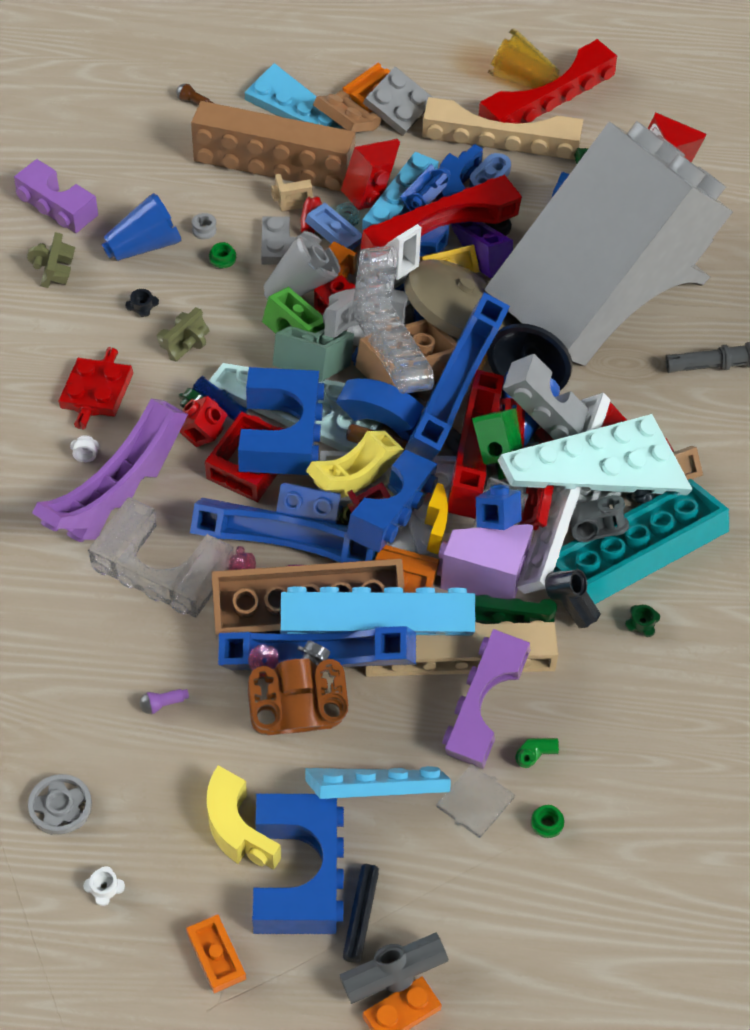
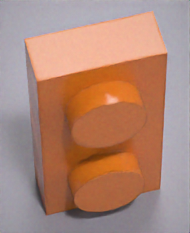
(216, 953)
(403, 1008)

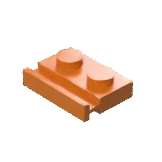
(364, 84)
(417, 568)

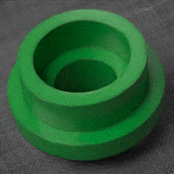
(222, 255)
(551, 813)

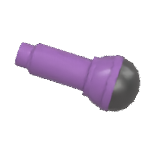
(152, 702)

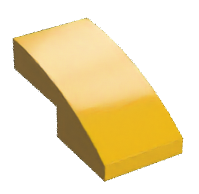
(437, 517)

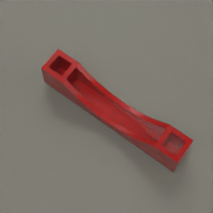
(591, 66)
(487, 202)
(469, 469)

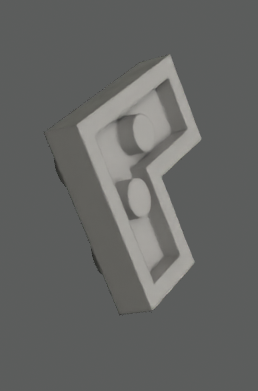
(275, 239)

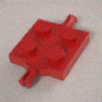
(96, 387)

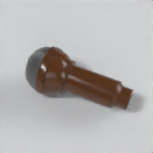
(187, 93)

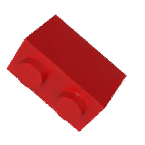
(369, 172)

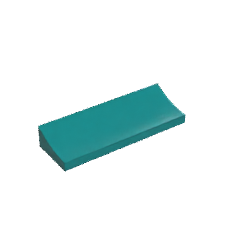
(656, 537)

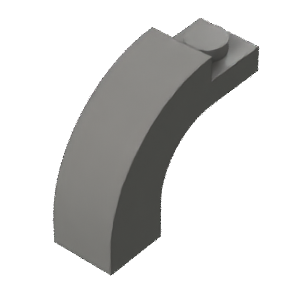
(340, 313)

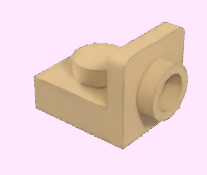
(291, 195)

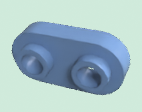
(492, 167)

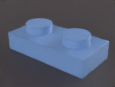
(333, 227)

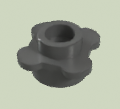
(314, 652)

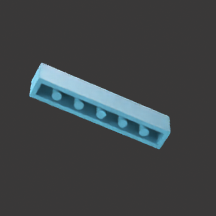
(364, 610)

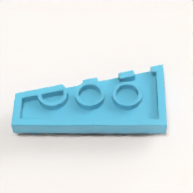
(286, 98)
(347, 783)

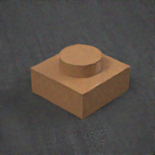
(689, 462)

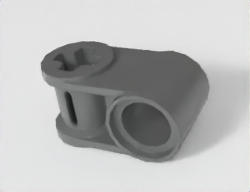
(596, 519)

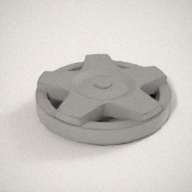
(60, 804)

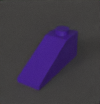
(490, 245)

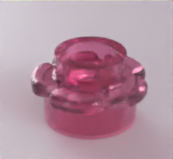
(261, 651)

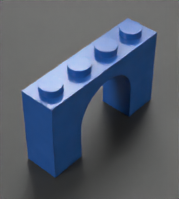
(290, 448)
(313, 905)

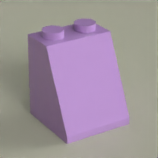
(485, 560)

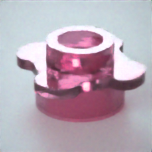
(242, 560)

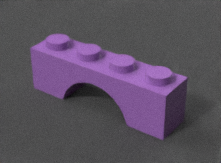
(501, 661)

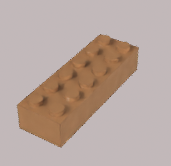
(271, 145)
(252, 597)

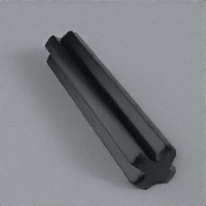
(360, 913)

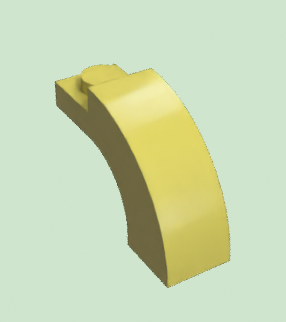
(359, 467)
(229, 831)

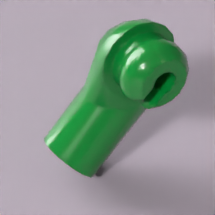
(534, 748)

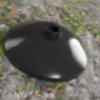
(524, 340)

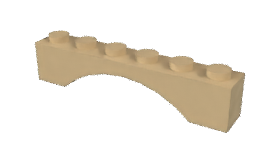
(551, 137)

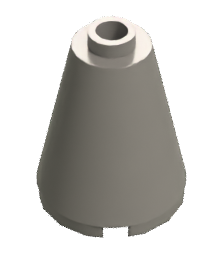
(303, 267)

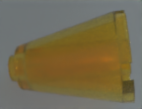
(522, 63)

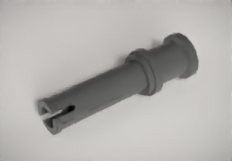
(722, 357)

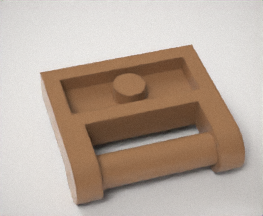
(347, 112)

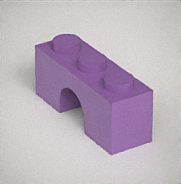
(40, 188)

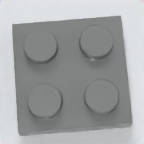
(398, 101)

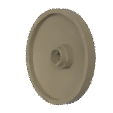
(446, 294)

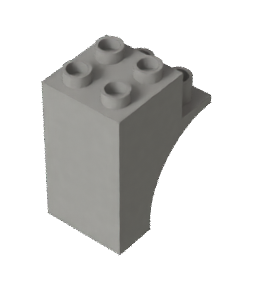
(612, 239)

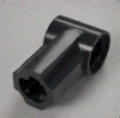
(571, 589)

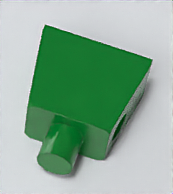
(497, 430)

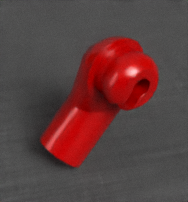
(308, 206)

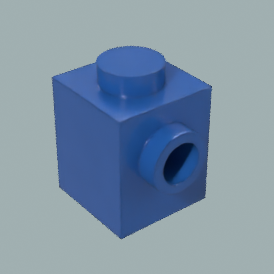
(498, 508)

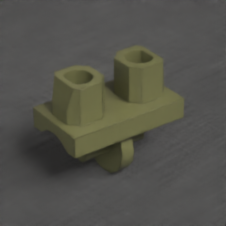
(58, 251)
(186, 333)

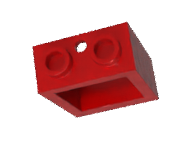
(226, 473)

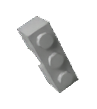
(530, 387)

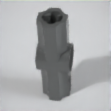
(394, 967)

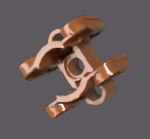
(297, 696)

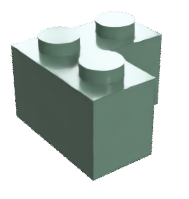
(312, 351)

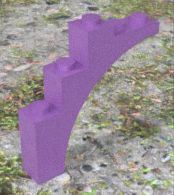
(140, 456)

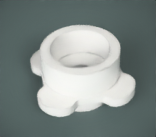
(103, 876)

